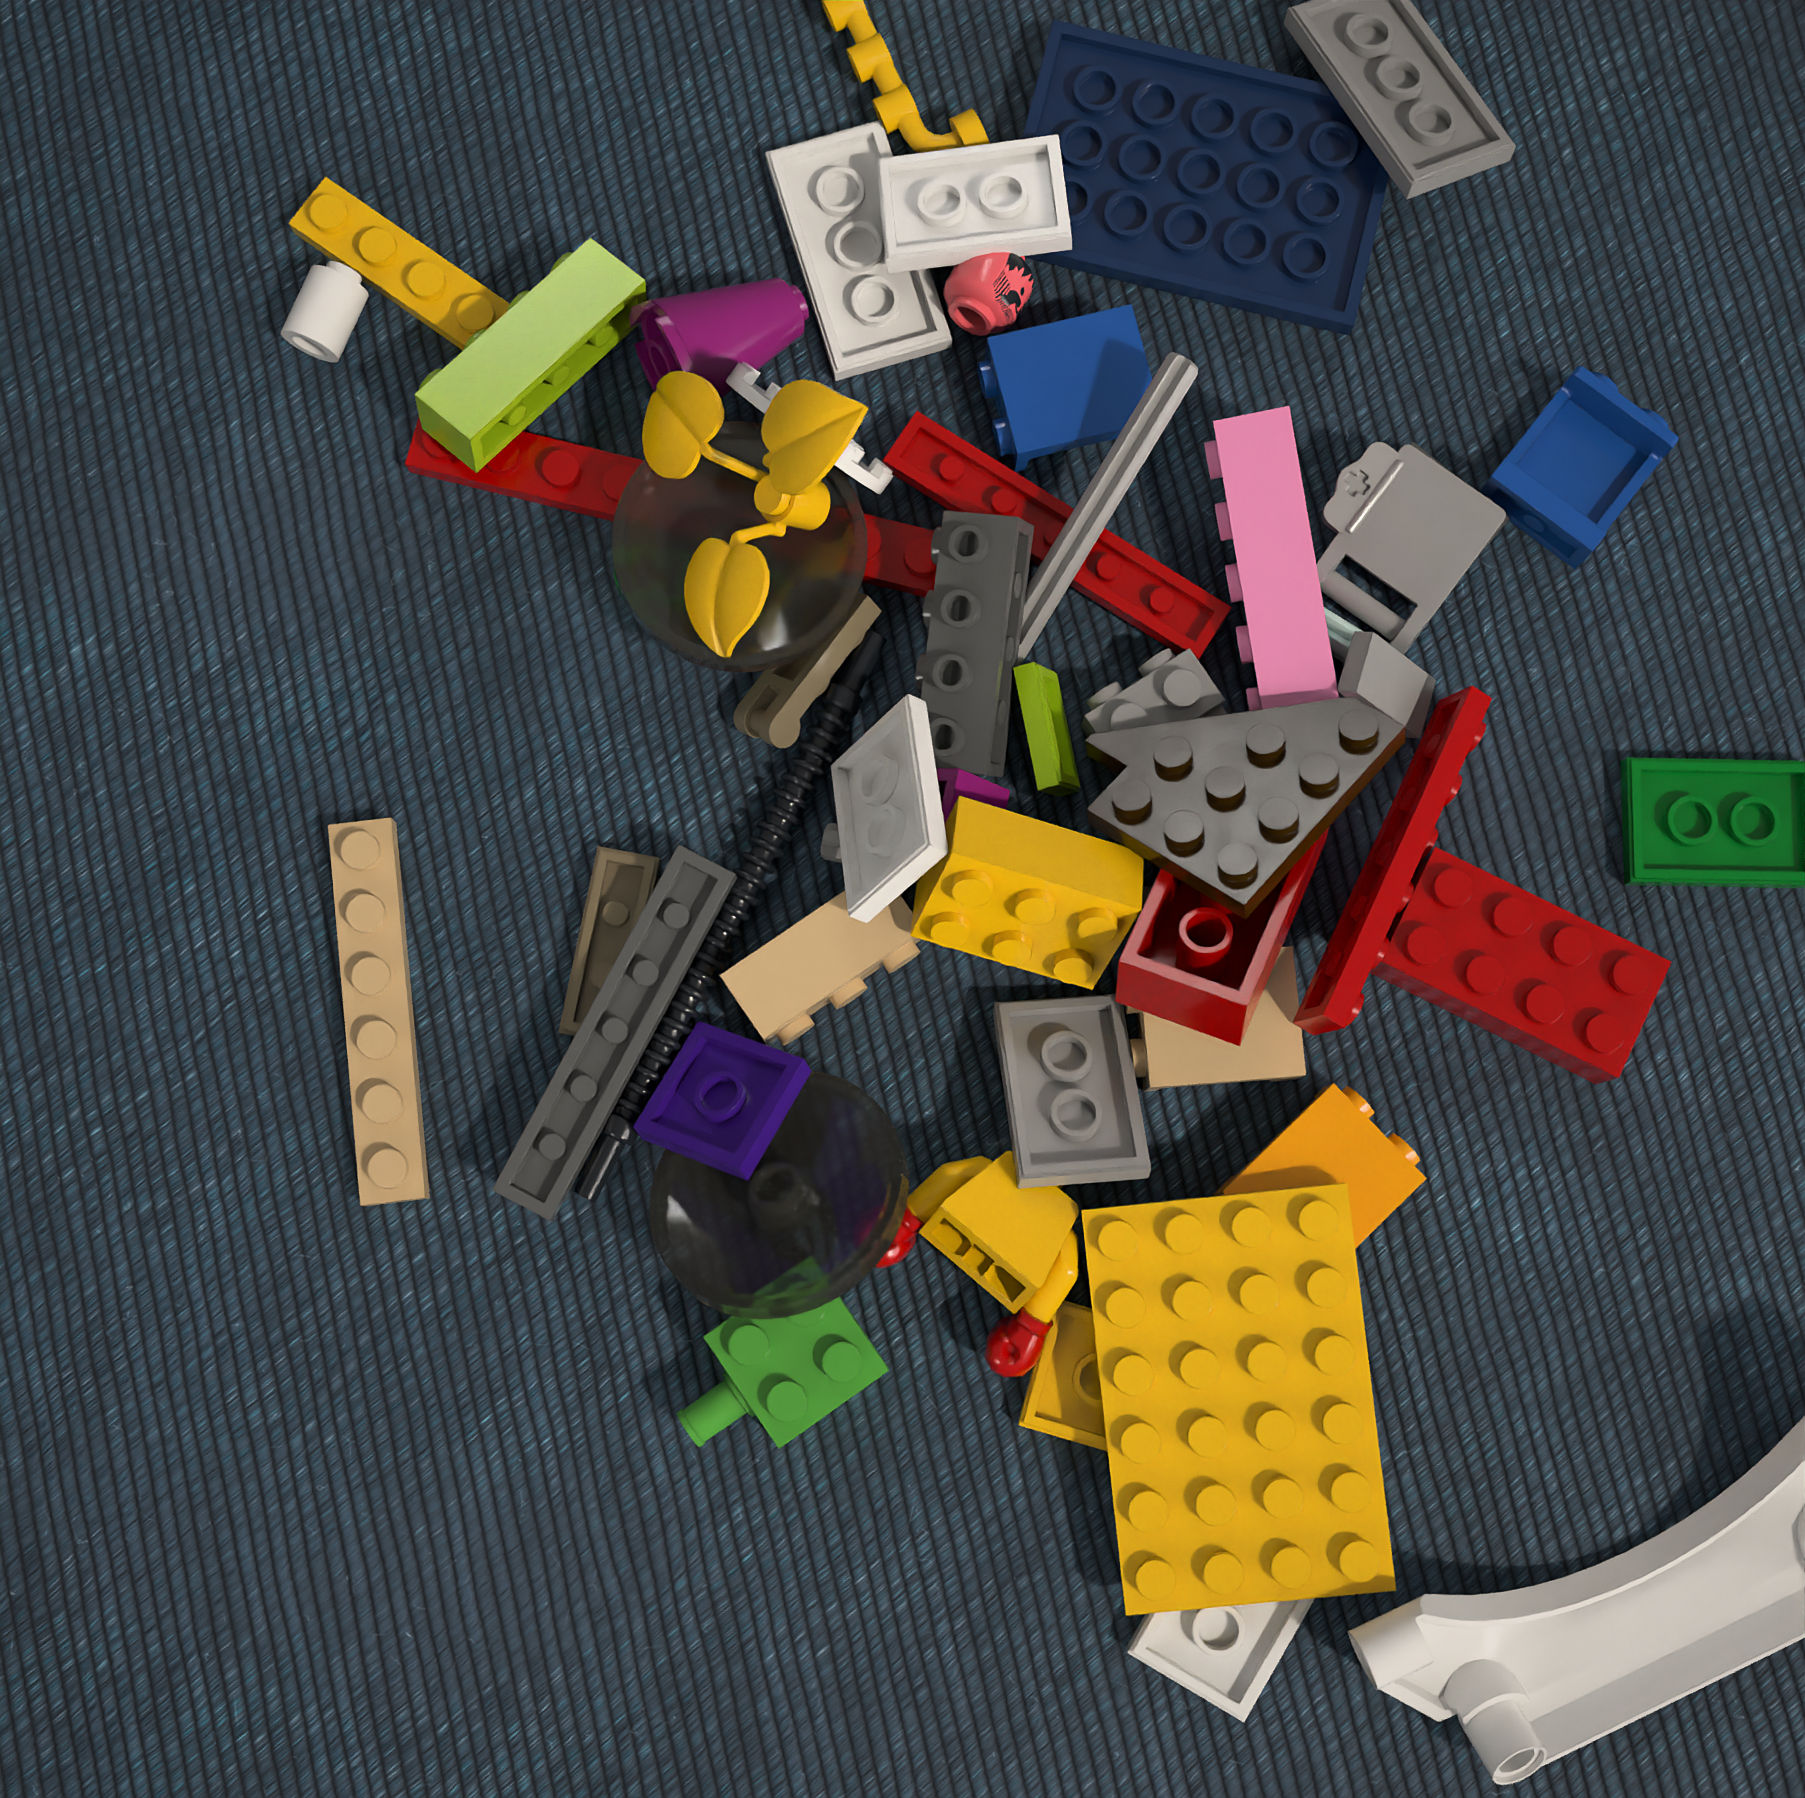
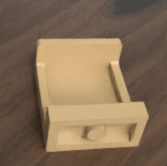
(1270, 1050)

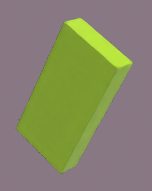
(1046, 729)

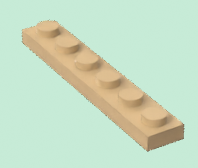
(378, 1012)

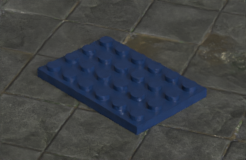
(1208, 177)

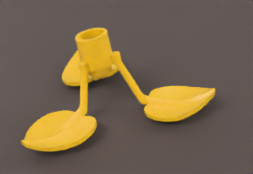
(805, 437)

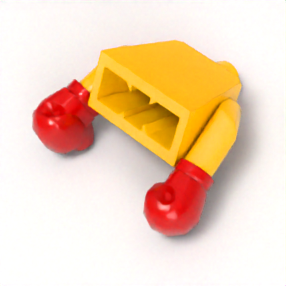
(1004, 1239)

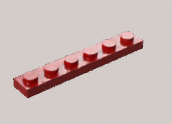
(1113, 571)
(1386, 877)

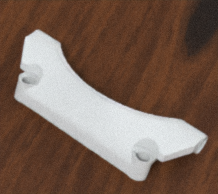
(1611, 1643)

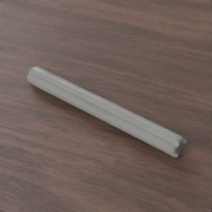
(1104, 495)

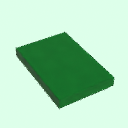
(1713, 822)

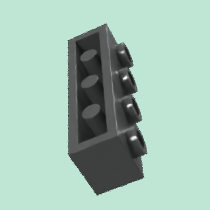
(974, 637)

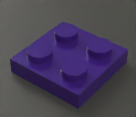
(722, 1100)

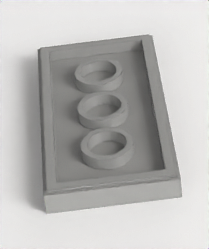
(1400, 90)

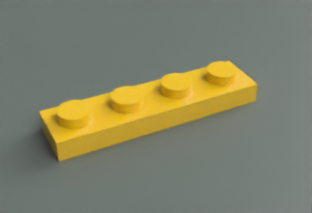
(396, 264)

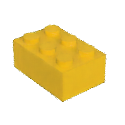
(1029, 894)

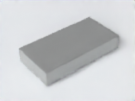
(1387, 681)

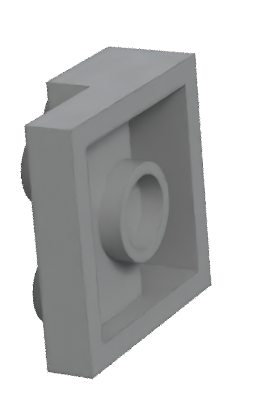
(1168, 692)

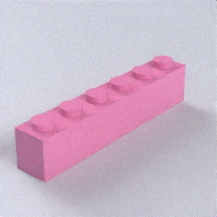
(1274, 559)

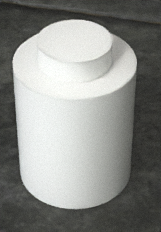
(325, 311)

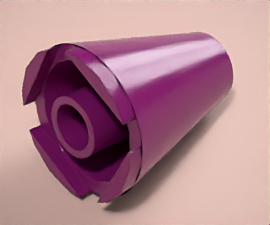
(717, 329)

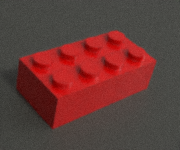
(1201, 960)
(1521, 967)

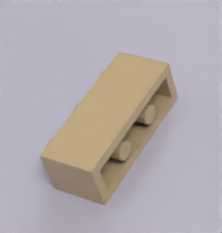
(818, 964)

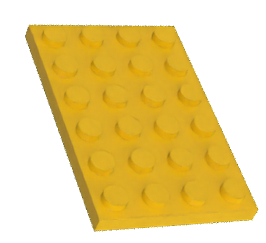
(1237, 1400)

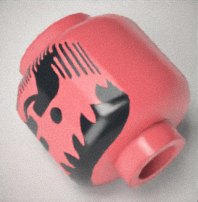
(988, 292)

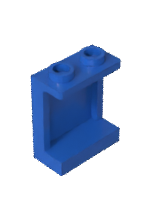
(1064, 383)
(1579, 465)

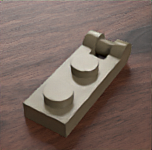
(785, 692)

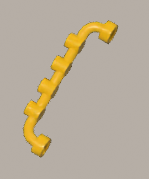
(895, 105)

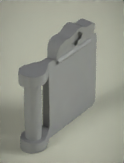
(1408, 529)

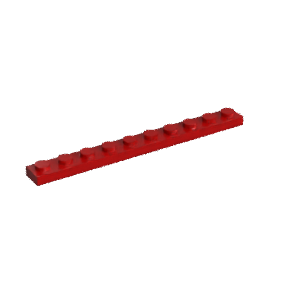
(593, 482)

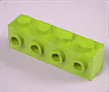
(530, 354)

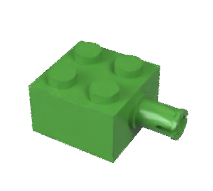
(784, 1372)

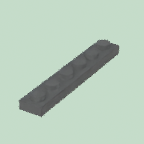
(615, 1033)

